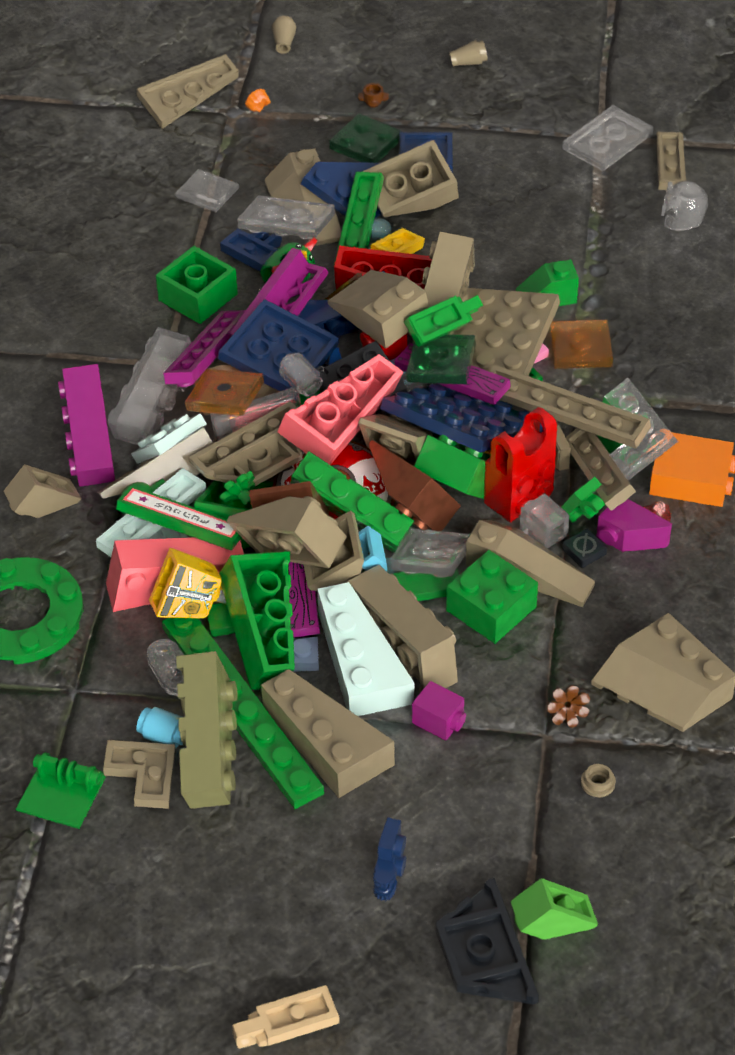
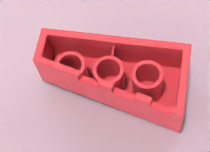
(331, 419)
(138, 564)

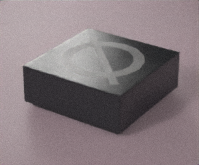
(584, 548)

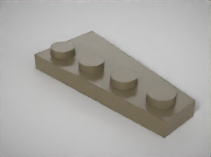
(183, 91)

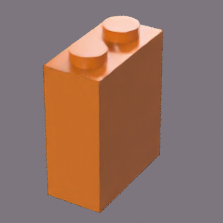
(694, 470)

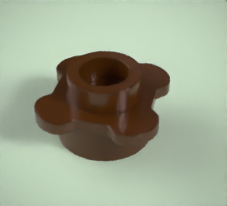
(373, 95)

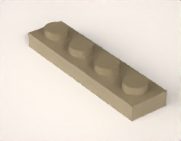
(598, 463)

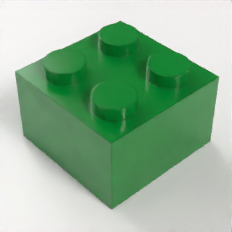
(196, 284)
(453, 465)
(491, 596)

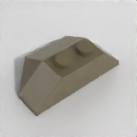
(251, 448)

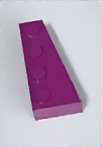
(88, 425)

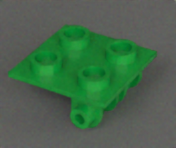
(61, 790)

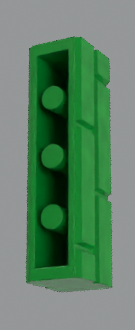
(345, 495)

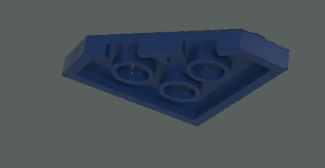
(334, 182)

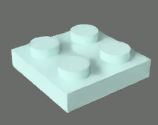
(169, 436)

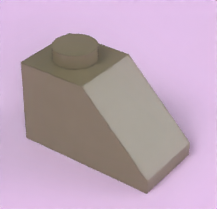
(40, 492)

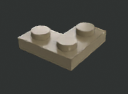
(148, 763)

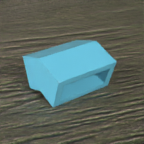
(372, 542)

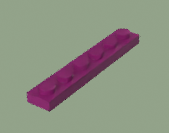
(202, 350)

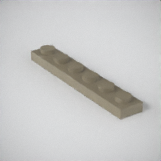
(574, 408)

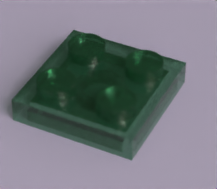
(365, 139)
(442, 360)

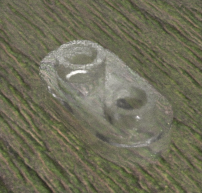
(165, 665)

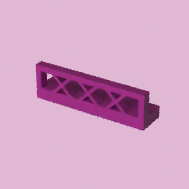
(287, 283)

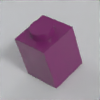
(438, 711)

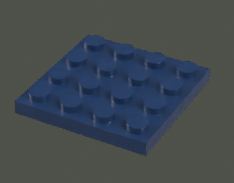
(456, 415)

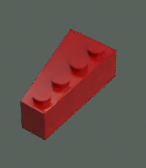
(361, 260)

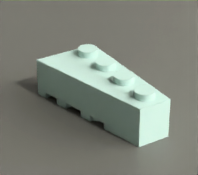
(363, 660)

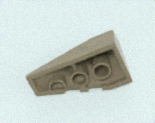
(285, 184)

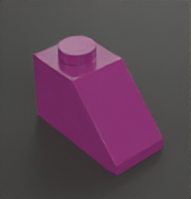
(633, 528)

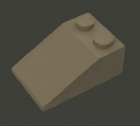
(415, 181)
(380, 305)
(395, 435)
(291, 526)

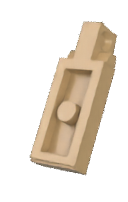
(287, 1018)

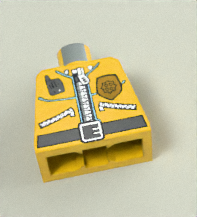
(186, 587)

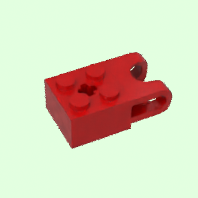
(521, 465)

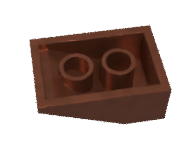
(414, 491)

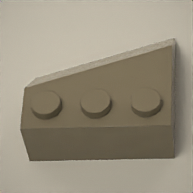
(668, 674)

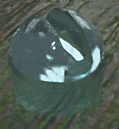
(380, 229)

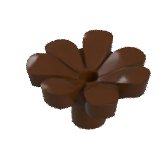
(568, 705)

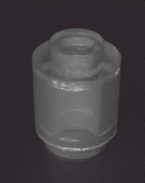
(300, 374)

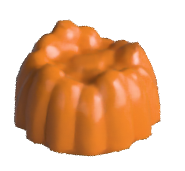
(257, 100)

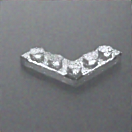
(656, 440)

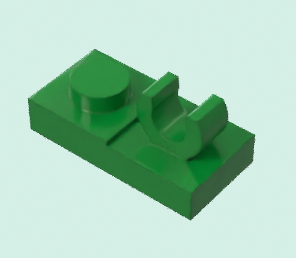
(584, 501)

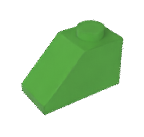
(552, 910)

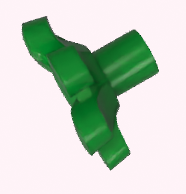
(239, 490)

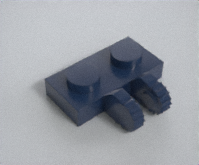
(250, 248)
(390, 860)

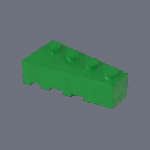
(260, 612)

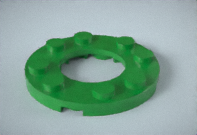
(61, 619)

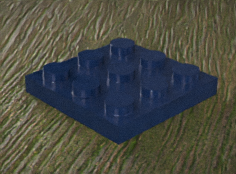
(269, 337)

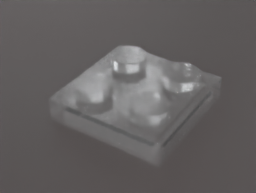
(430, 552)

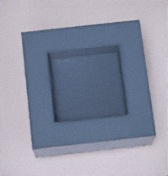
(306, 654)

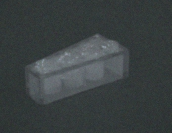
(146, 394)

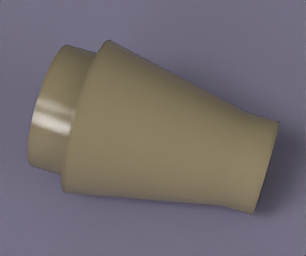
(283, 32)
(469, 54)

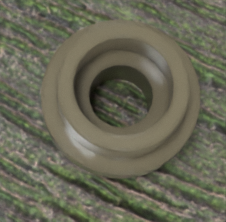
(599, 773)

